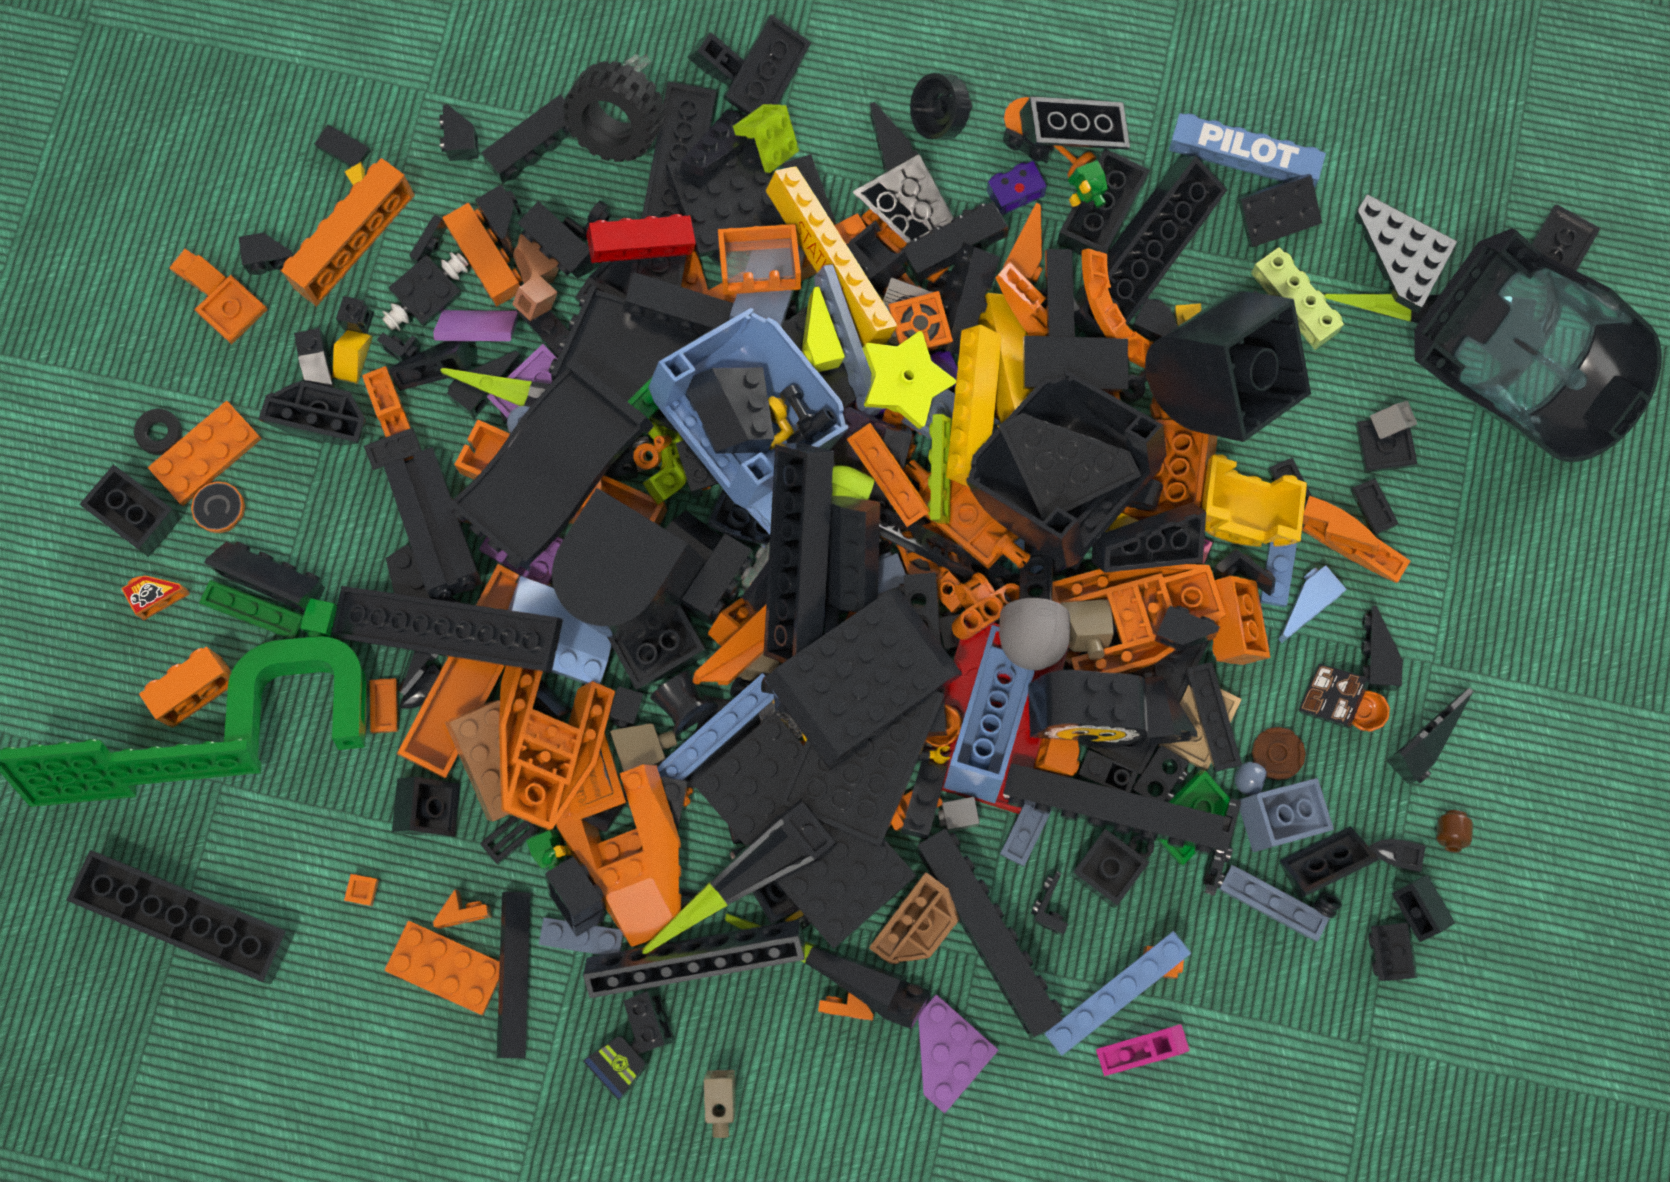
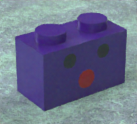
(1016, 187)

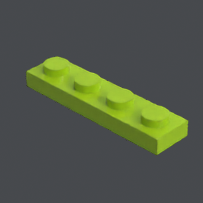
(938, 456)

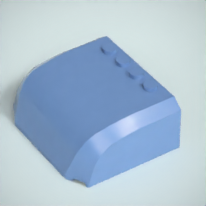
(743, 343)

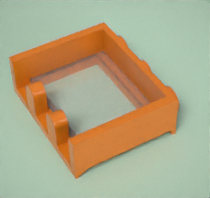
(759, 259)

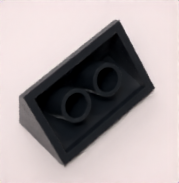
(1327, 862)
(772, 899)

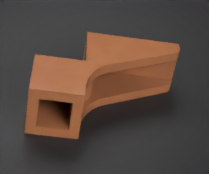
(537, 273)

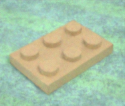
(1196, 751)

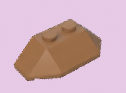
(917, 923)

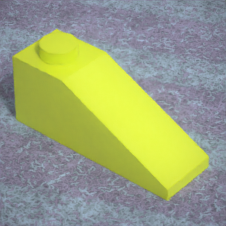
(820, 338)

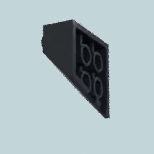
(733, 409)

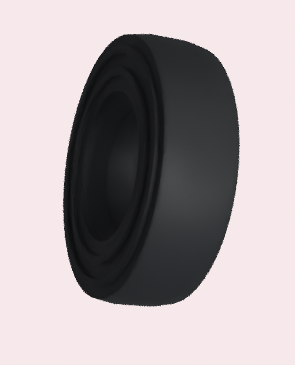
(147, 420)

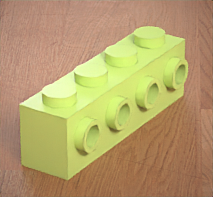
(1283, 279)

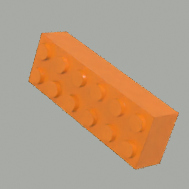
(348, 231)

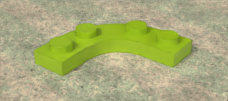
(671, 475)

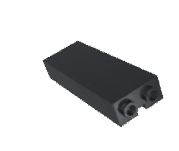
(431, 528)

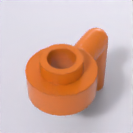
(661, 443)

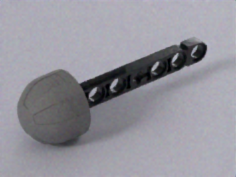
(1035, 628)

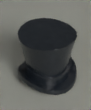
(683, 702)

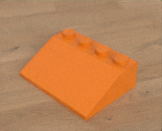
(1182, 469)

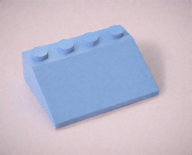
(581, 649)

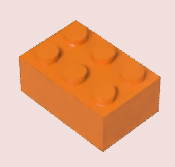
(1242, 630)
(187, 687)

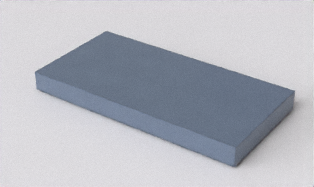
(766, 304)

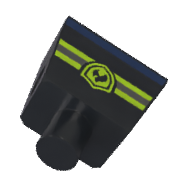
(617, 1065)

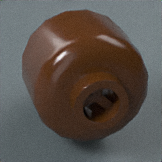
(1454, 831)

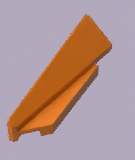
(735, 654)

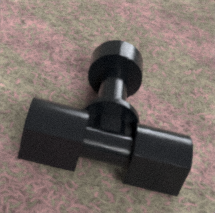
(808, 424)

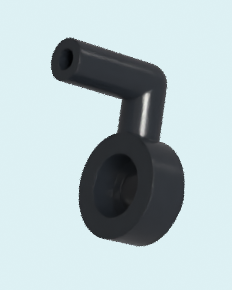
(600, 211)
(1137, 385)

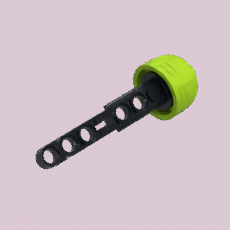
(856, 484)

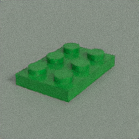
(1200, 794)

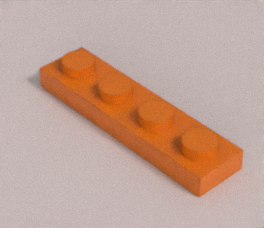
(888, 474)

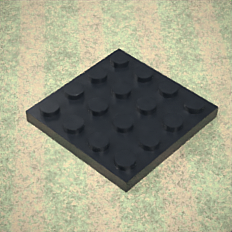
(725, 197)

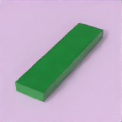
(252, 610)

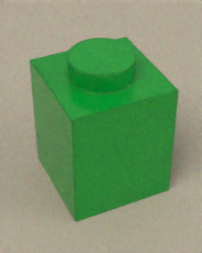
(319, 618)

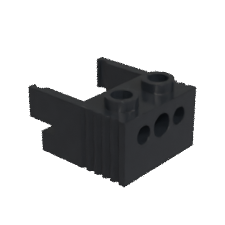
(875, 258)

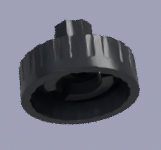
(950, 109)

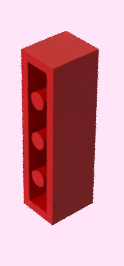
(640, 238)

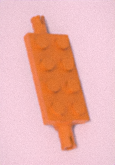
(970, 523)

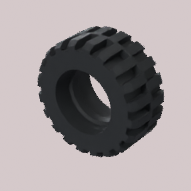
(631, 94)

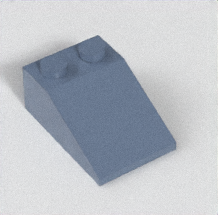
(1285, 815)

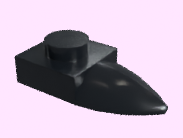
(419, 691)
(1400, 854)

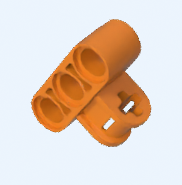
(976, 600)

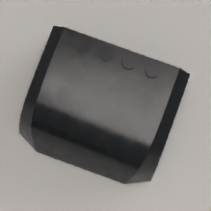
(1086, 411)

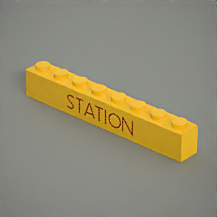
(826, 247)

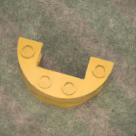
(1249, 509)

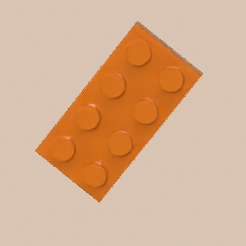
(204, 453)
(445, 968)

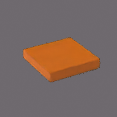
(231, 309)

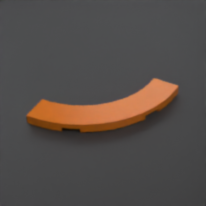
(1105, 311)

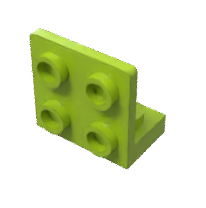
(772, 133)

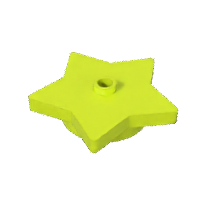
(904, 378)

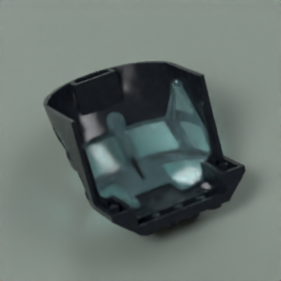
(1541, 348)

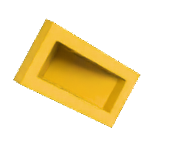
(350, 355)

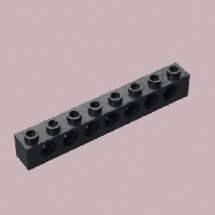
(695, 959)

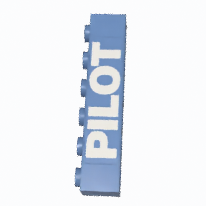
(1245, 150)

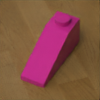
(1142, 1050)

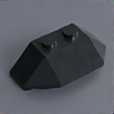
(314, 413)

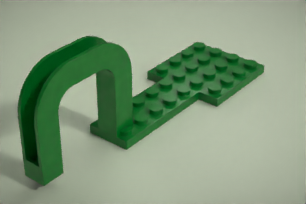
(93, 773)

